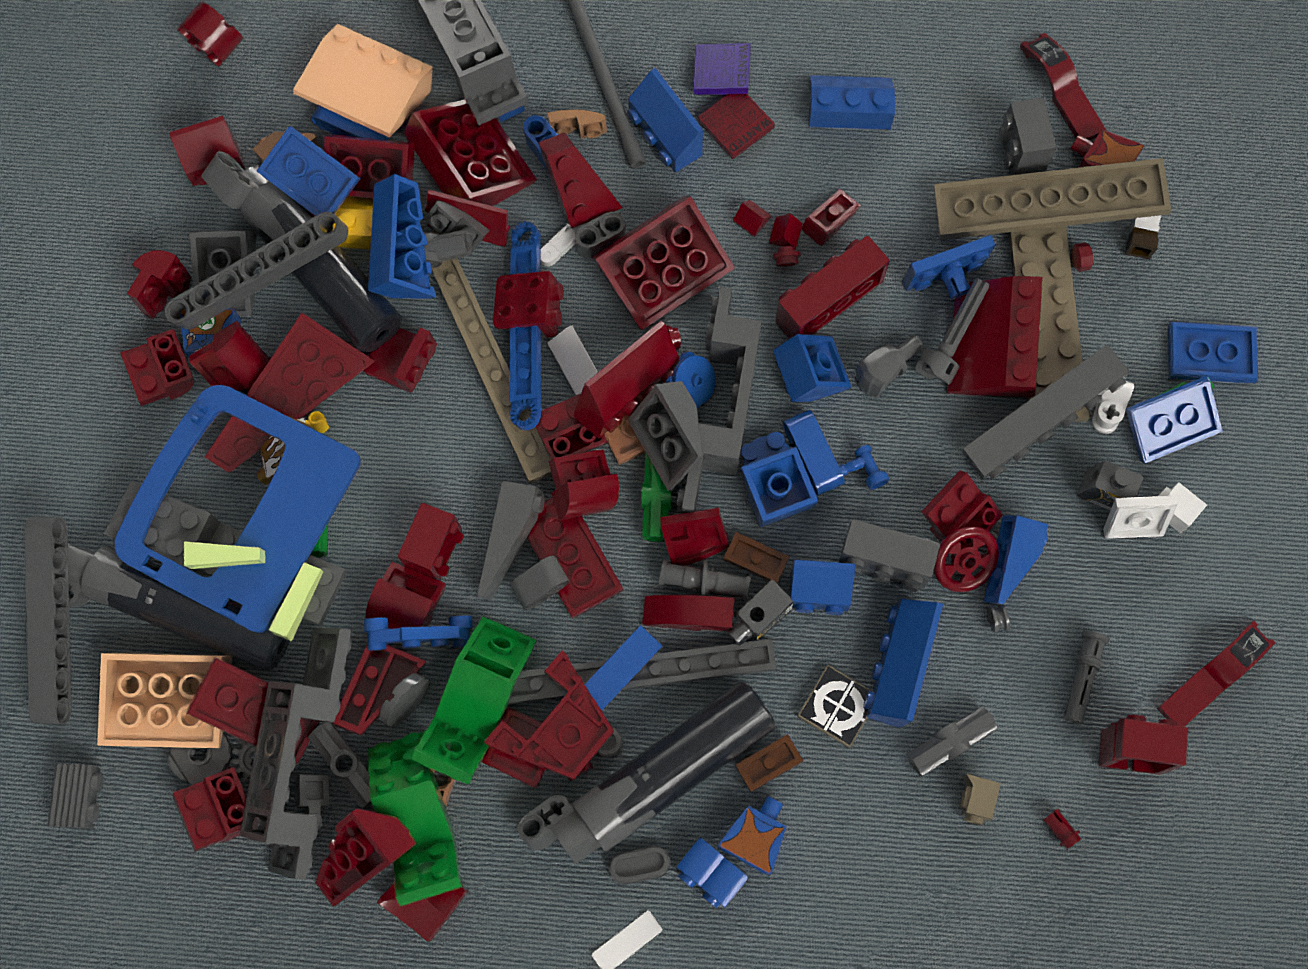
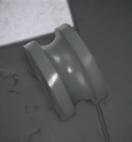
(998, 618)

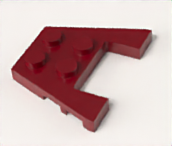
(567, 735)

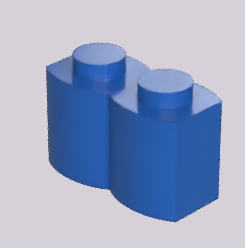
(711, 873)

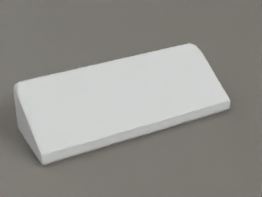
(572, 358)

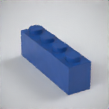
(397, 242)

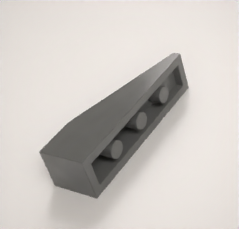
(512, 523)

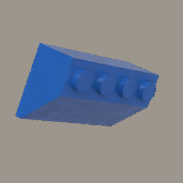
(903, 661)

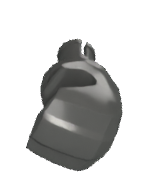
(885, 364)

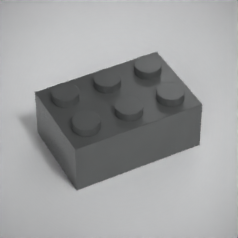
(889, 555)

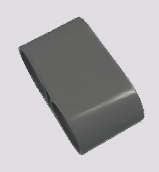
(597, 231)
(539, 582)

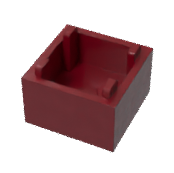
(431, 542)

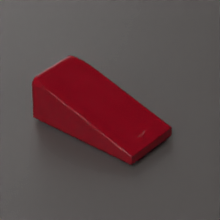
(829, 217)

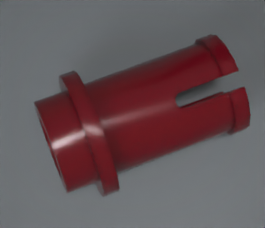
(1062, 829)

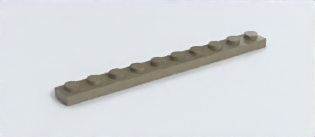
(490, 366)

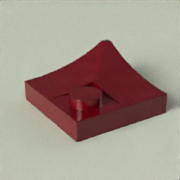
(694, 535)
(425, 915)

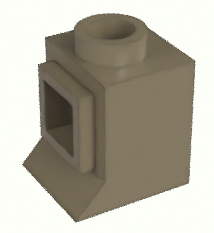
(978, 799)

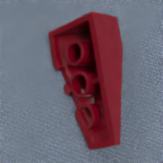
(361, 850)

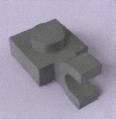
(312, 793)

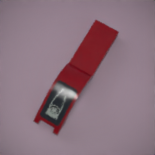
(1065, 86)
(1216, 676)

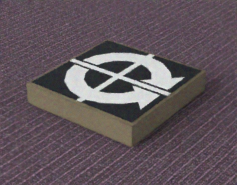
(836, 706)

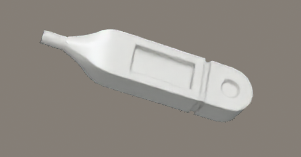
(558, 245)

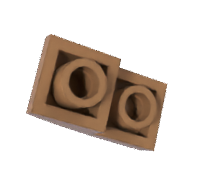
(588, 123)

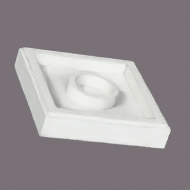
(1140, 517)

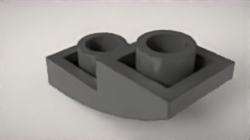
(449, 219)

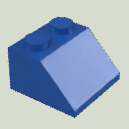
(811, 367)
(778, 487)
(821, 586)

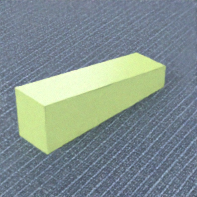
(216, 555)
(296, 602)

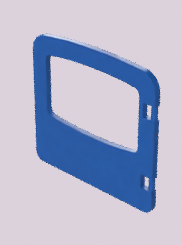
(284, 525)

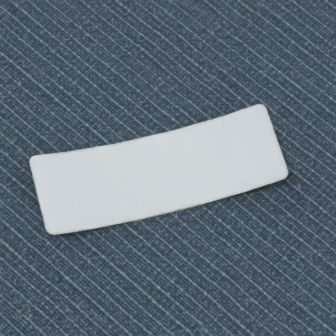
(627, 941)

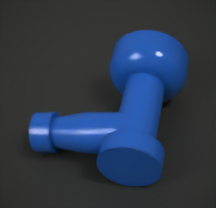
(864, 459)

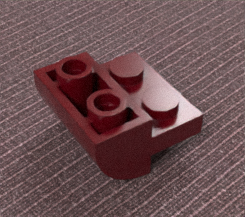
(159, 277)
(230, 359)
(158, 368)
(564, 433)
(583, 484)
(960, 506)
(404, 597)
(212, 809)

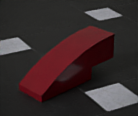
(688, 612)

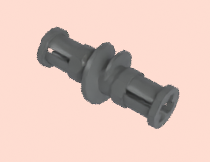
(704, 580)

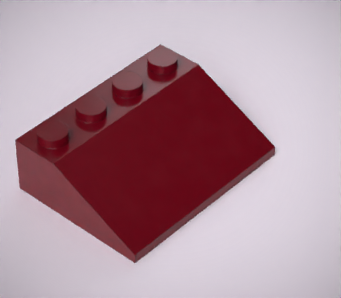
(467, 157)
(663, 262)
(1001, 341)

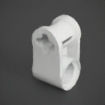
(1113, 405)

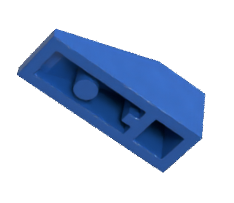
(1019, 547)

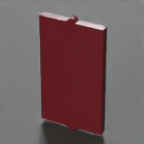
(491, 217)

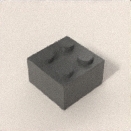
(1027, 137)

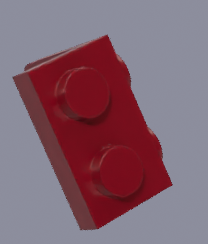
(528, 301)
(402, 359)

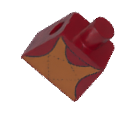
(1106, 149)

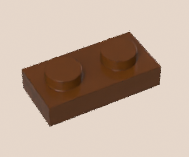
(756, 558)
(769, 763)

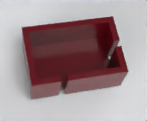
(1151, 745)

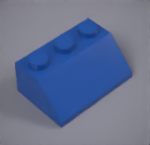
(851, 102)
(665, 122)

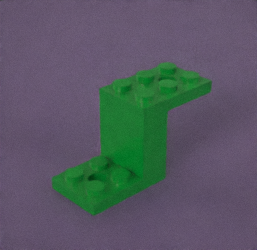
(474, 700)
(412, 795)

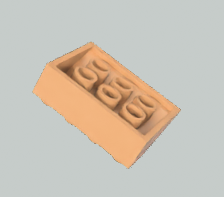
(364, 80)
(147, 699)

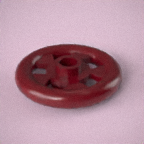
(960, 553)

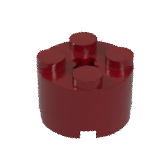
(210, 33)

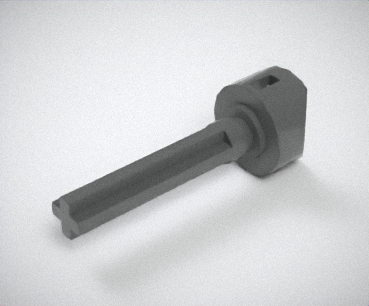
(940, 361)

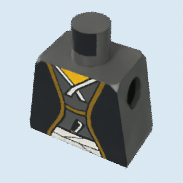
(1109, 483)
(770, 604)

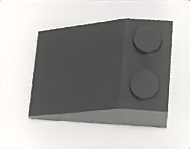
(216, 251)
(669, 431)

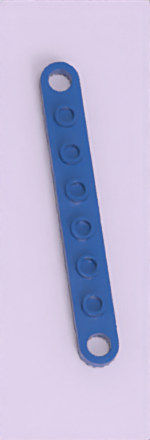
(525, 341)

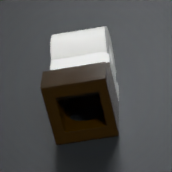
(1143, 235)

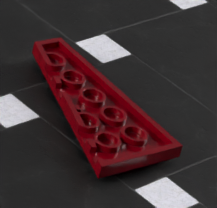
(295, 380)

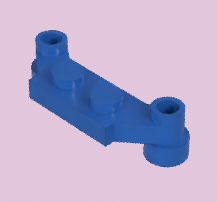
(411, 637)

